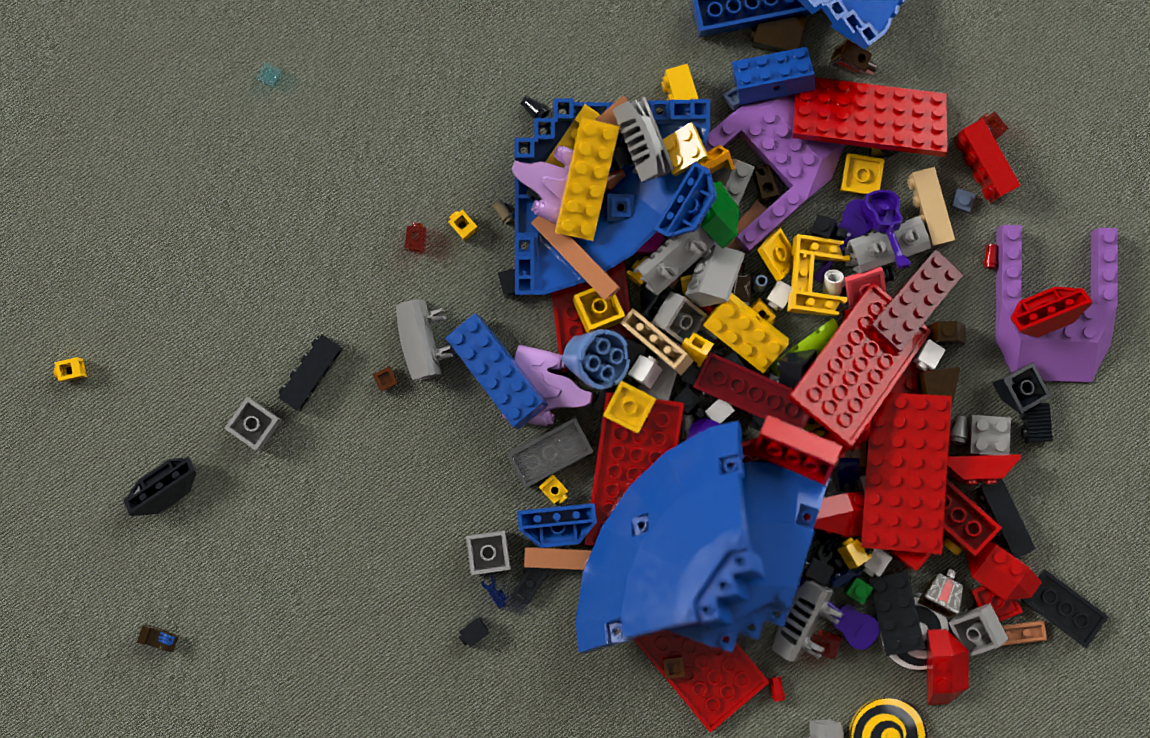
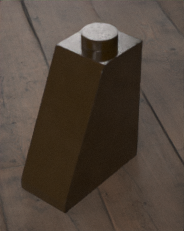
(779, 34)
(947, 332)
(939, 382)

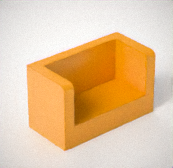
(718, 158)

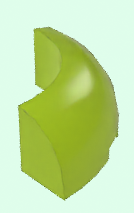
(814, 341)

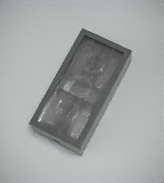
(549, 452)

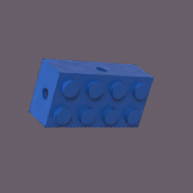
(773, 75)

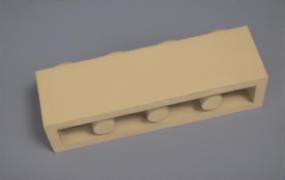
(931, 206)
(657, 341)

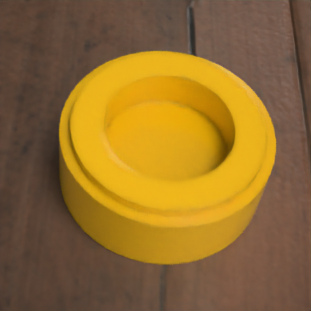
(953, 547)

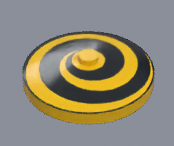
(887, 719)

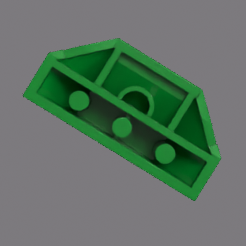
(722, 217)

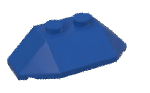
(689, 203)
(557, 524)

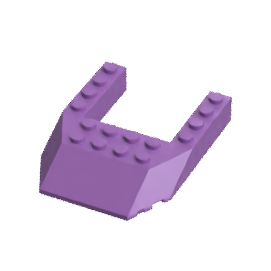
(798, 163)
(1071, 351)

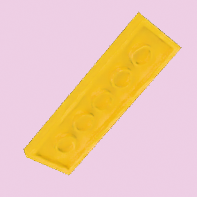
(587, 179)

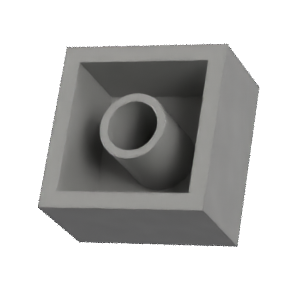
(678, 318)
(253, 424)
(988, 435)
(488, 552)
(978, 630)

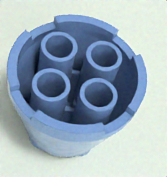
(597, 358)

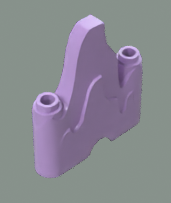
(546, 181)
(555, 389)

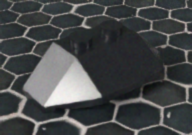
(161, 487)

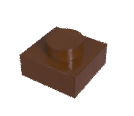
(385, 379)
(673, 667)

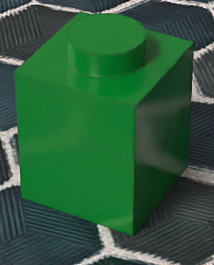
(857, 590)

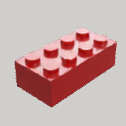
(986, 161)
(796, 450)
(966, 522)

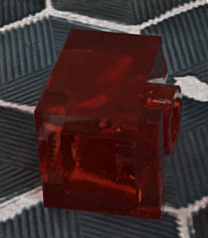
(996, 123)
(418, 244)
(832, 647)

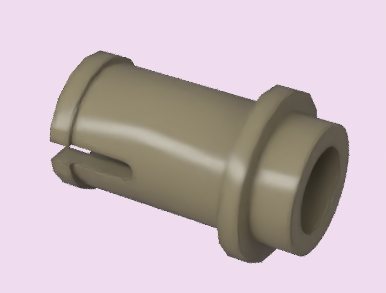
(502, 210)

